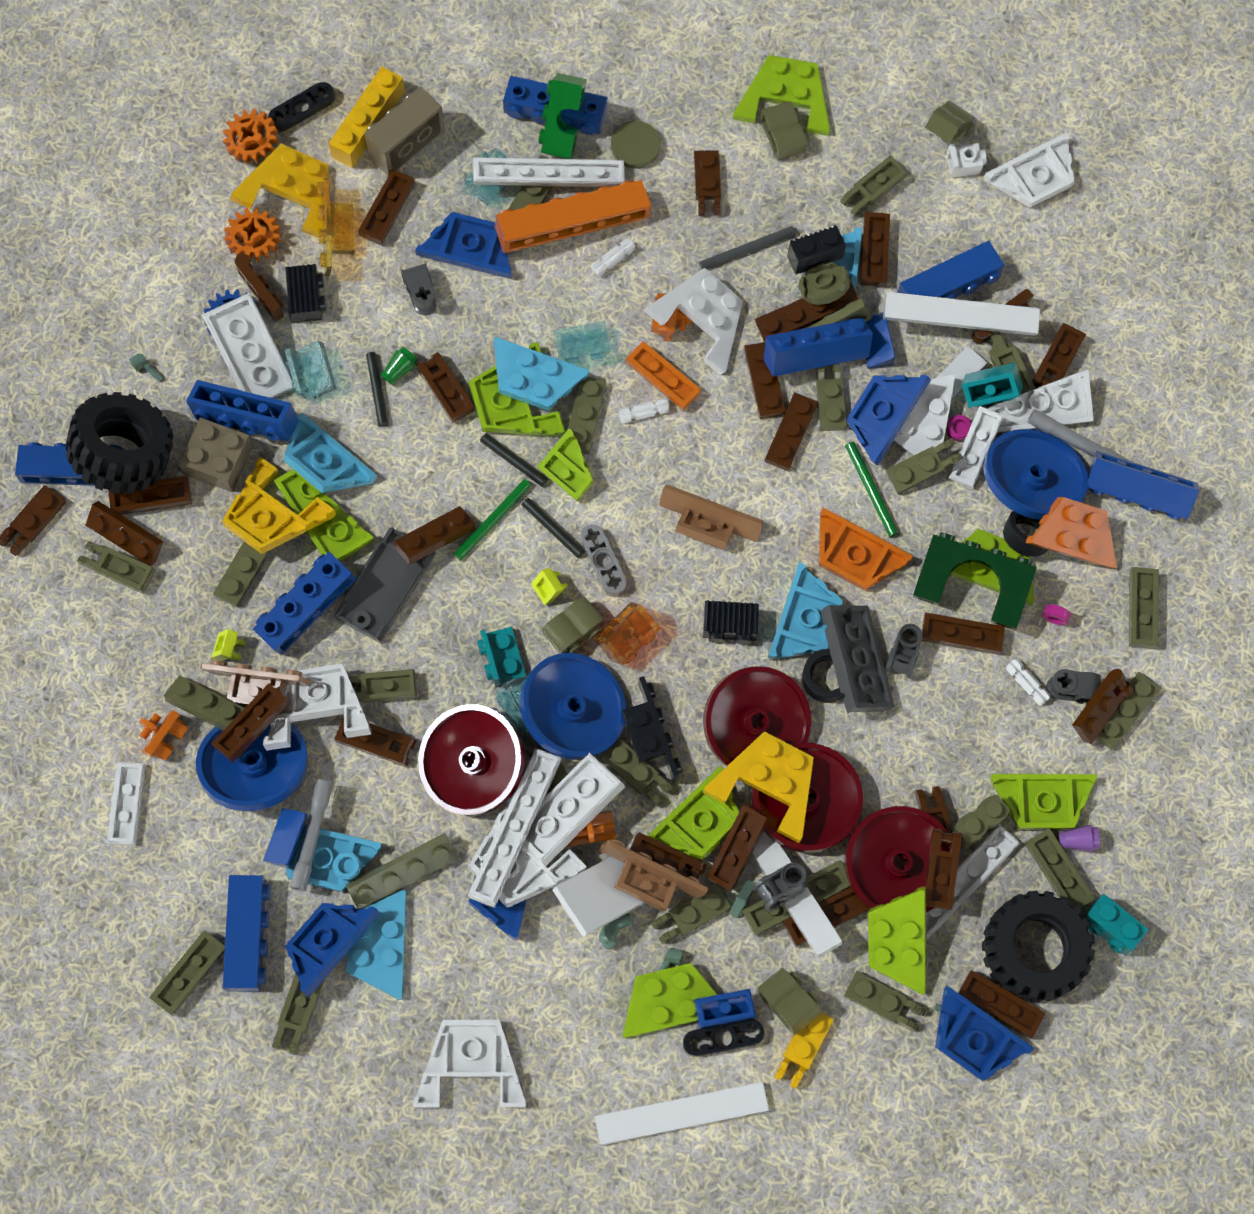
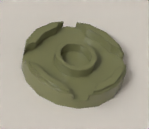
(635, 144)
(824, 283)

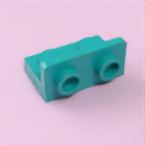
(502, 656)

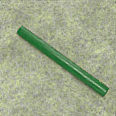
(871, 489)
(492, 519)

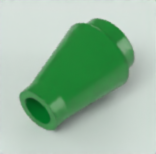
(399, 365)

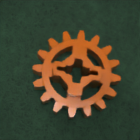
(250, 136)
(260, 241)

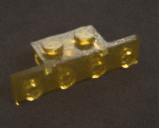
(337, 226)

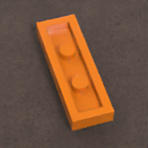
(663, 375)

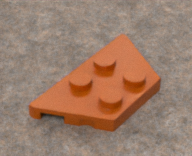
(1076, 532)
(856, 553)

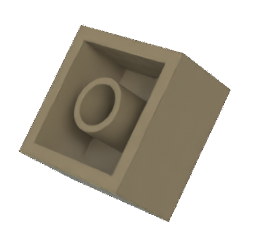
(215, 454)

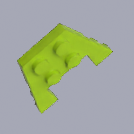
(785, 81)
(507, 415)

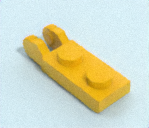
(804, 1048)

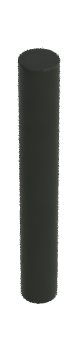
(377, 389)
(513, 459)
(552, 527)

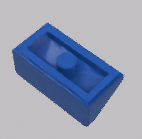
(881, 346)
(286, 838)
(724, 1008)

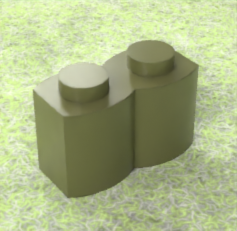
(950, 122)
(784, 130)
(573, 626)
(982, 820)
(789, 1001)

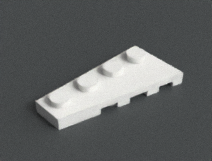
(1063, 400)

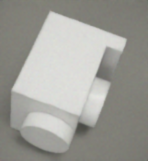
(960, 164)

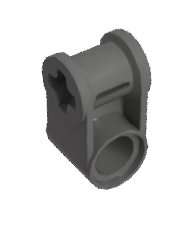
(420, 286)
(904, 655)
(1079, 685)
(779, 887)

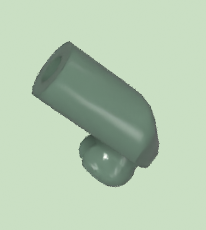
(609, 932)

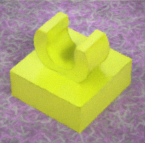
(548, 586)
(225, 646)

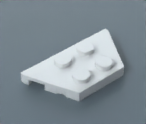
(1036, 173)
(928, 418)

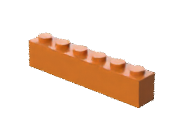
(572, 216)

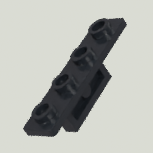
(646, 731)

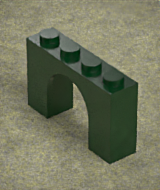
(946, 555)

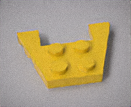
(289, 176)
(264, 520)
(774, 770)

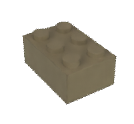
(404, 131)

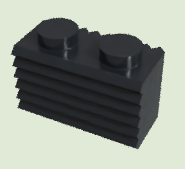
(816, 249)
(304, 293)
(730, 621)

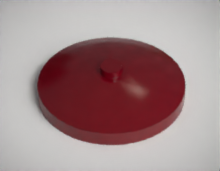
(751, 703)
(471, 760)
(832, 803)
(890, 854)

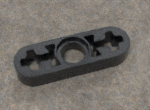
(303, 97)
(703, 1049)

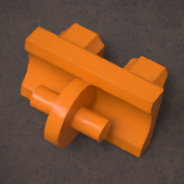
(668, 328)
(156, 746)
(598, 830)

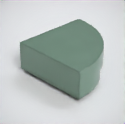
(742, 899)

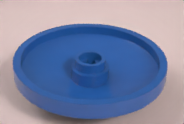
(1031, 470)
(572, 706)
(257, 777)

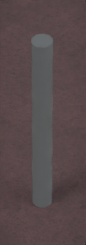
(747, 248)

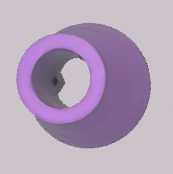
(1081, 838)

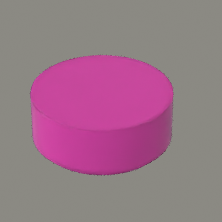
(958, 427)
(1056, 614)

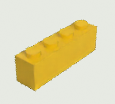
(378, 98)

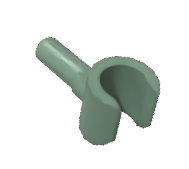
(140, 362)
(672, 956)

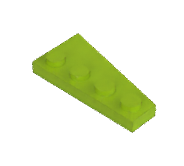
(338, 535)

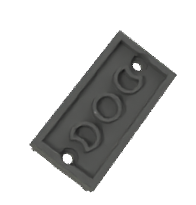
(381, 589)
(857, 658)

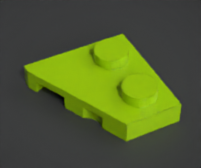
(568, 466)

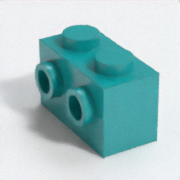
(992, 385)
(1114, 925)

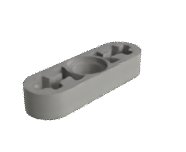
(607, 550)

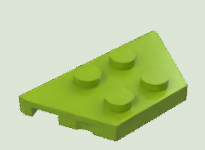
(983, 575)
(1044, 799)
(698, 822)
(899, 939)
(664, 999)

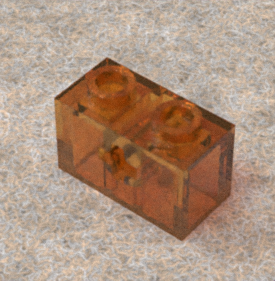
(632, 623)

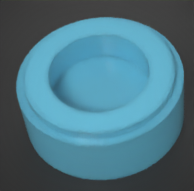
(347, 866)

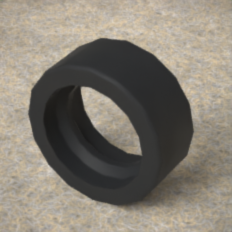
(1016, 539)
(808, 683)

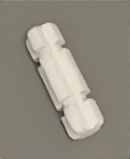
(613, 257)
(643, 410)
(1028, 682)

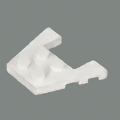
(710, 307)
(327, 695)
(528, 874)
(470, 1050)

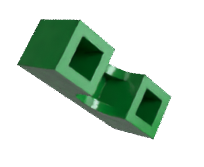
(564, 93)

